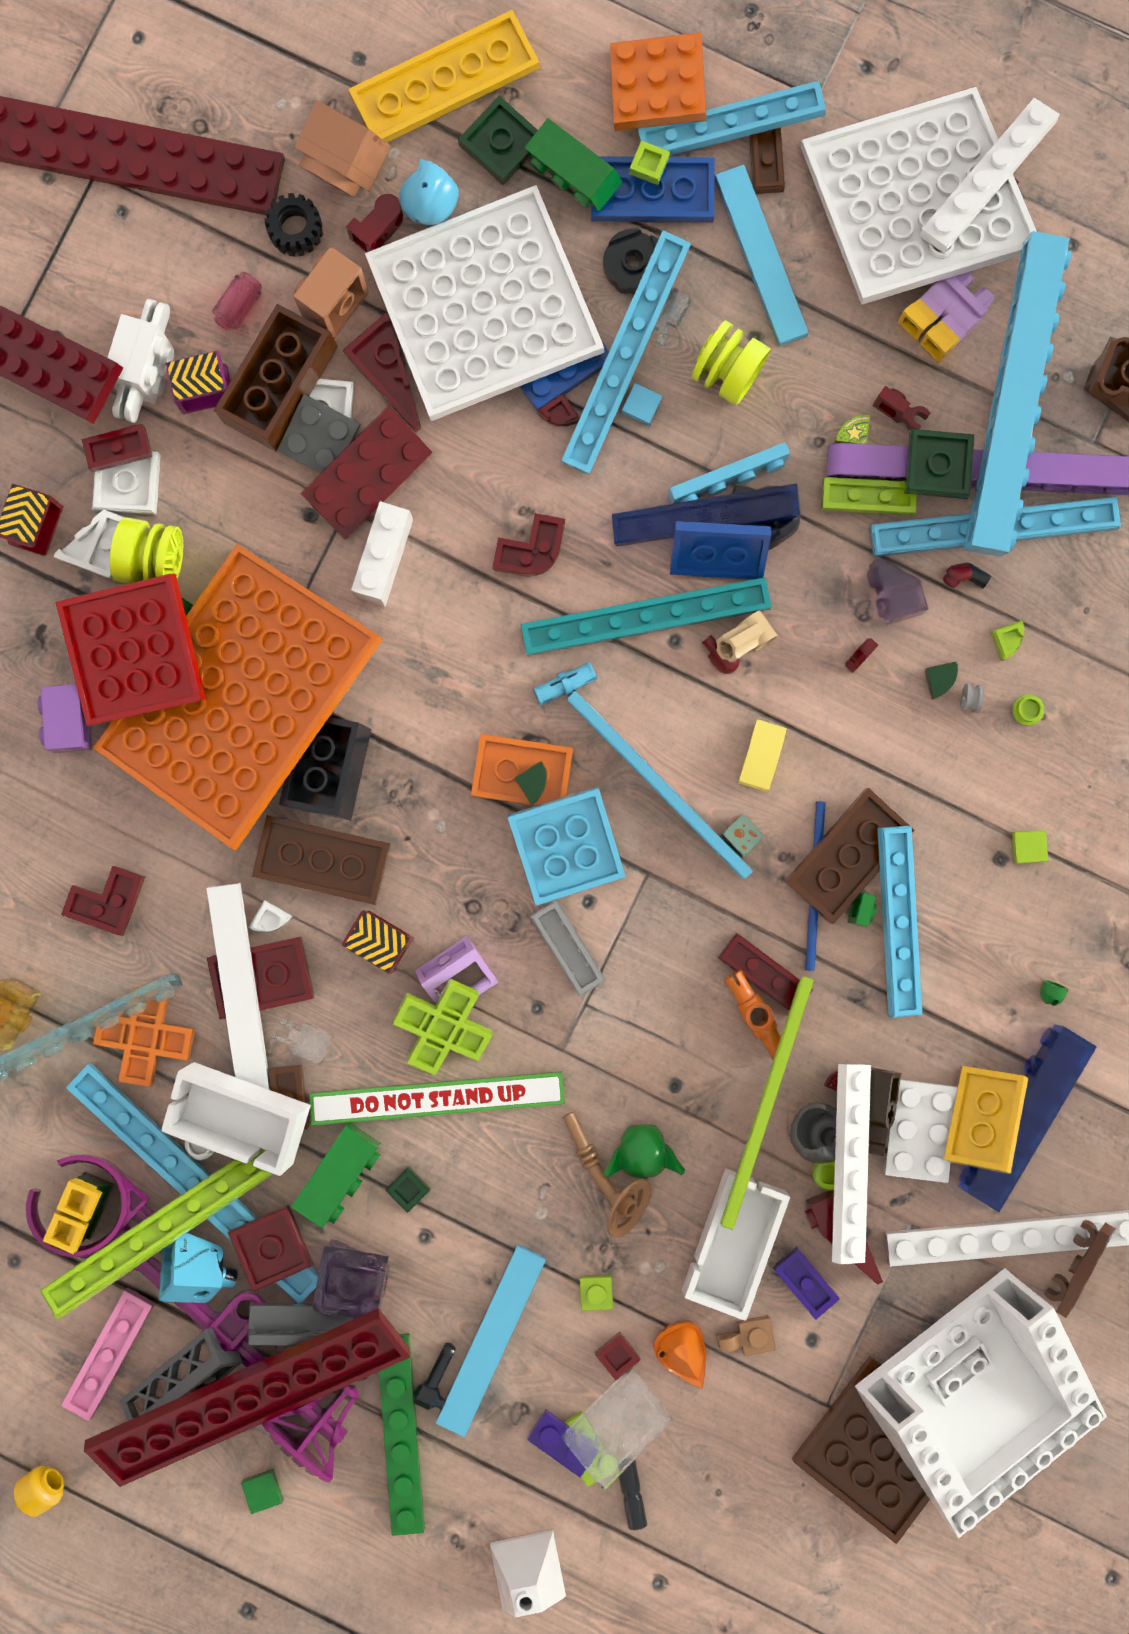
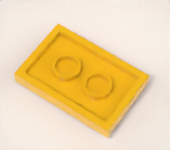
(986, 1119)

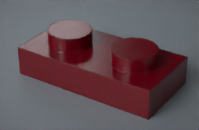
(116, 447)

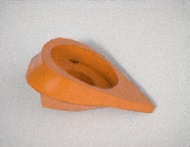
(683, 1351)

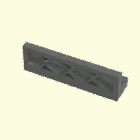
(288, 1323)
(209, 1371)

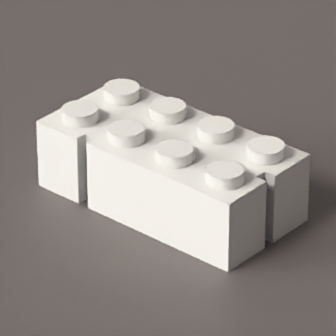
(235, 1118)
(734, 1260)

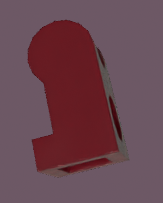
(378, 225)

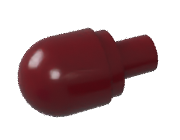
(724, 665)

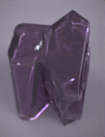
(350, 1281)

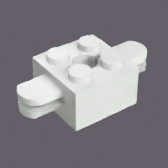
(142, 351)

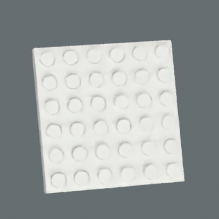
(892, 176)
(484, 303)

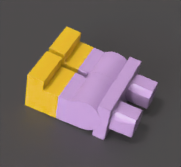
(951, 303)

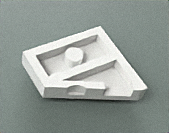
(92, 545)

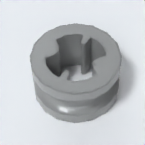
(971, 698)

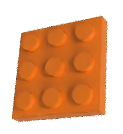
(658, 81)

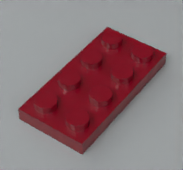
(366, 472)

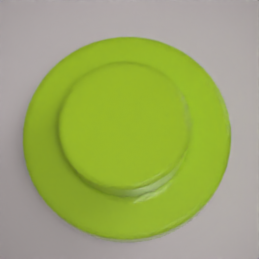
(1028, 709)

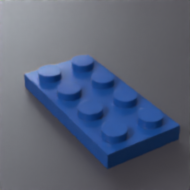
(681, 196)

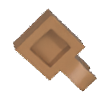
(754, 1337)

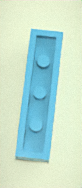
(739, 471)

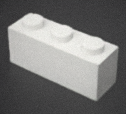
(382, 554)

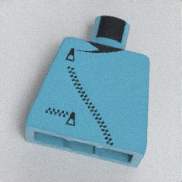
(193, 1271)

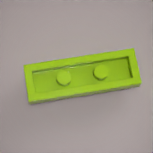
(867, 496)

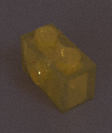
(15, 1009)

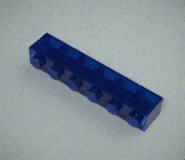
(1050, 1081)

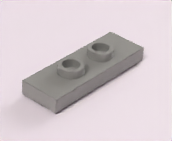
(567, 948)

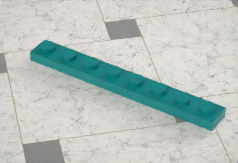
(646, 616)

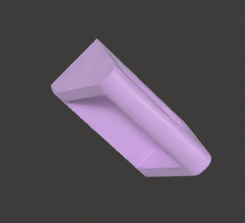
(452, 962)

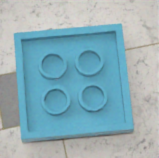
(566, 845)

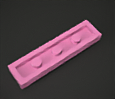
(108, 1354)

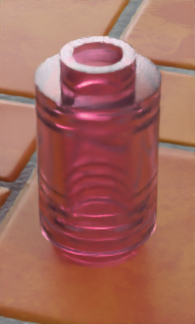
(237, 301)

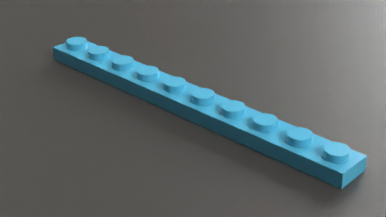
(167, 1157)

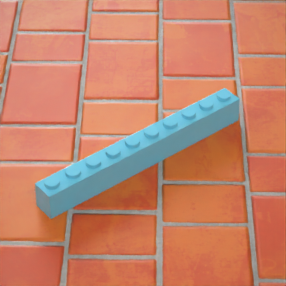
(1017, 394)

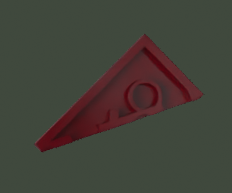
(381, 362)

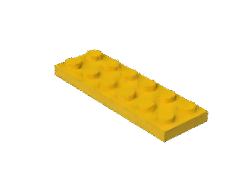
(445, 77)

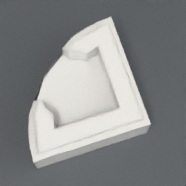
(269, 918)

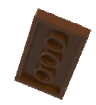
(844, 857)
(321, 860)

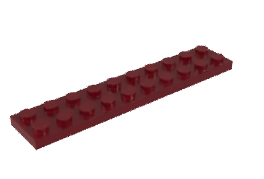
(139, 156)
(248, 1398)

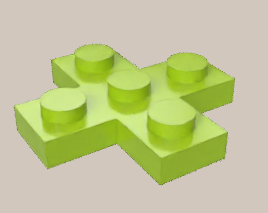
(442, 1027)

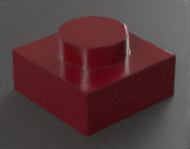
(617, 1356)

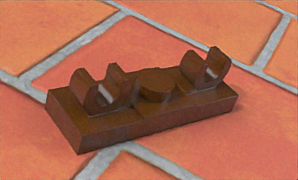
(1081, 1266)

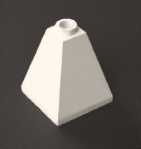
(528, 1573)

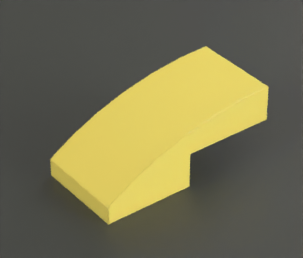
(762, 755)

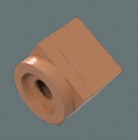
(340, 150)

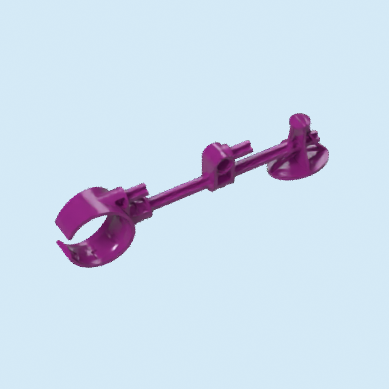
(228, 1325)

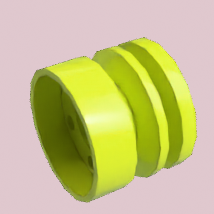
(730, 362)
(144, 552)

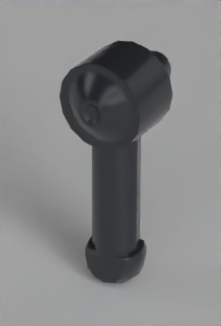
(428, 1394)

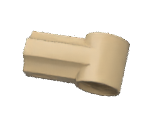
(748, 635)

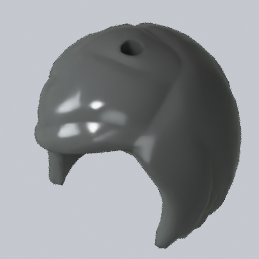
(810, 1130)

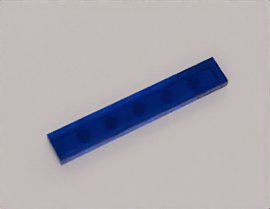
(738, 509)

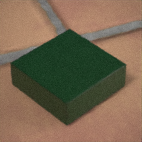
(408, 1189)

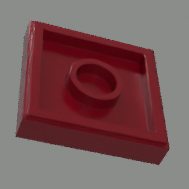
(270, 1248)

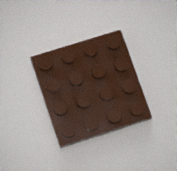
(860, 1464)

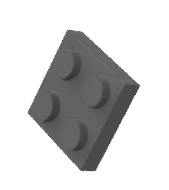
(317, 434)

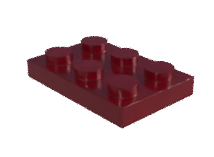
(279, 975)

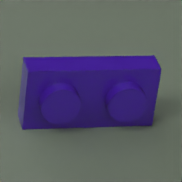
(806, 1283)
(547, 1438)

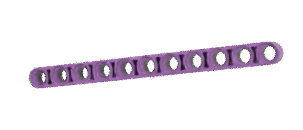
(1046, 470)

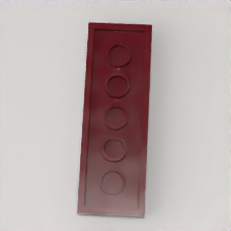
(55, 366)

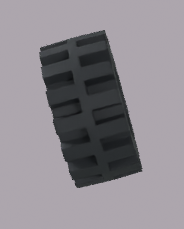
(293, 207)

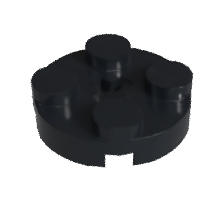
(617, 254)

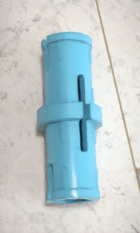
(565, 683)

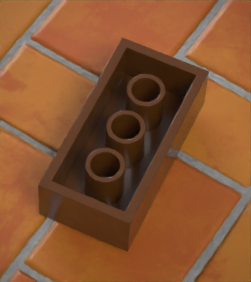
(275, 375)

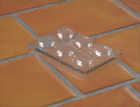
(617, 1428)

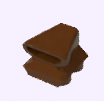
(1110, 377)

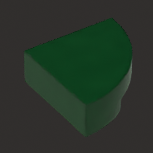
(941, 678)
(533, 782)

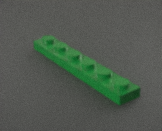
(401, 1447)

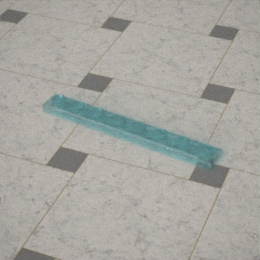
(80, 1028)

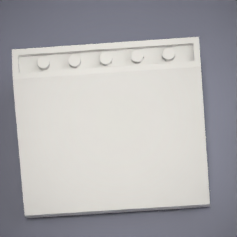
(983, 1400)

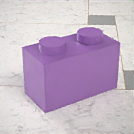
(63, 720)

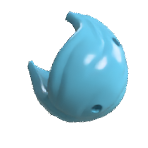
(428, 194)

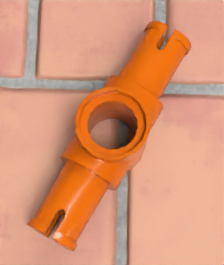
(747, 1002)

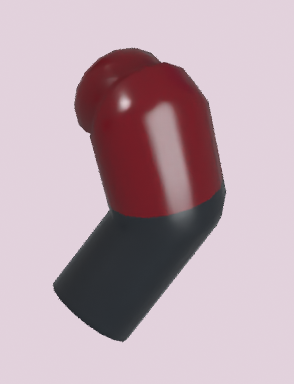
(964, 572)

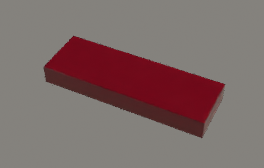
(760, 970)

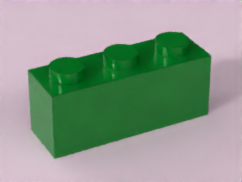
(572, 166)
(337, 1176)

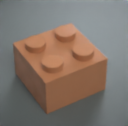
(331, 291)

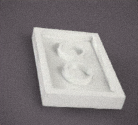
(920, 1132)

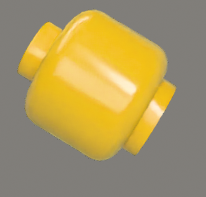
(38, 1490)

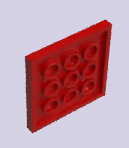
(130, 649)

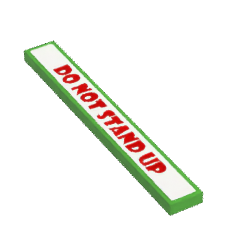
(436, 1098)

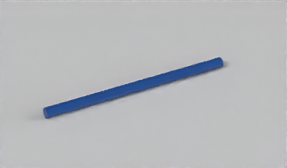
(813, 915)

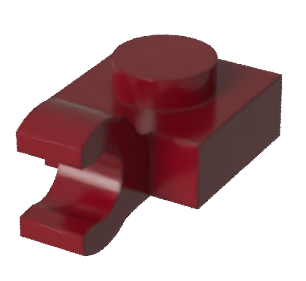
(895, 406)

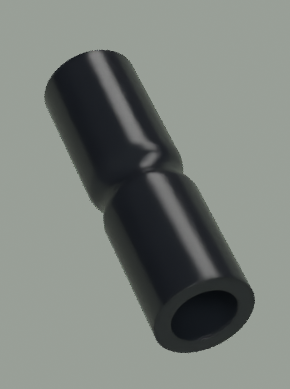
(632, 1498)

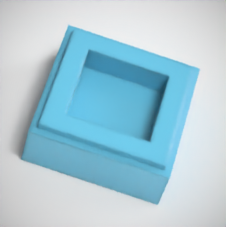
(642, 404)

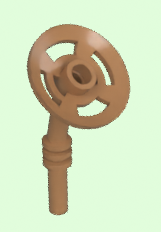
(623, 1202)

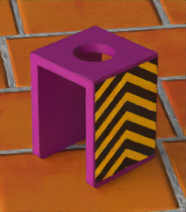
(198, 381)

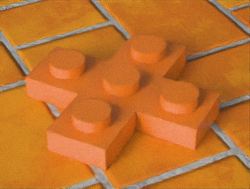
(143, 1040)

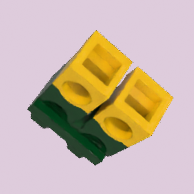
(78, 1212)

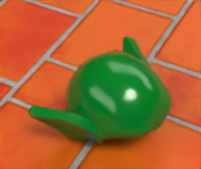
(643, 1153)

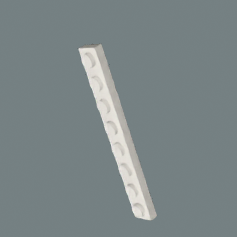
(999, 1238)

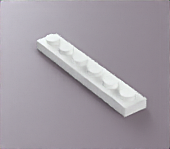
(989, 175)
(851, 1163)

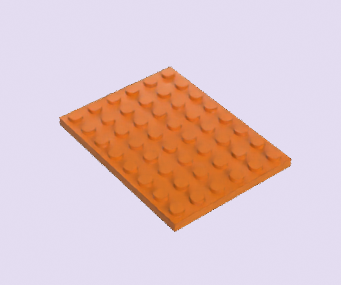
(271, 678)

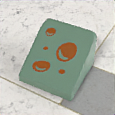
(742, 835)

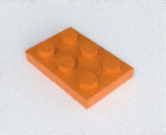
(505, 758)

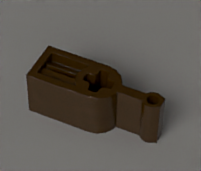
(883, 1106)

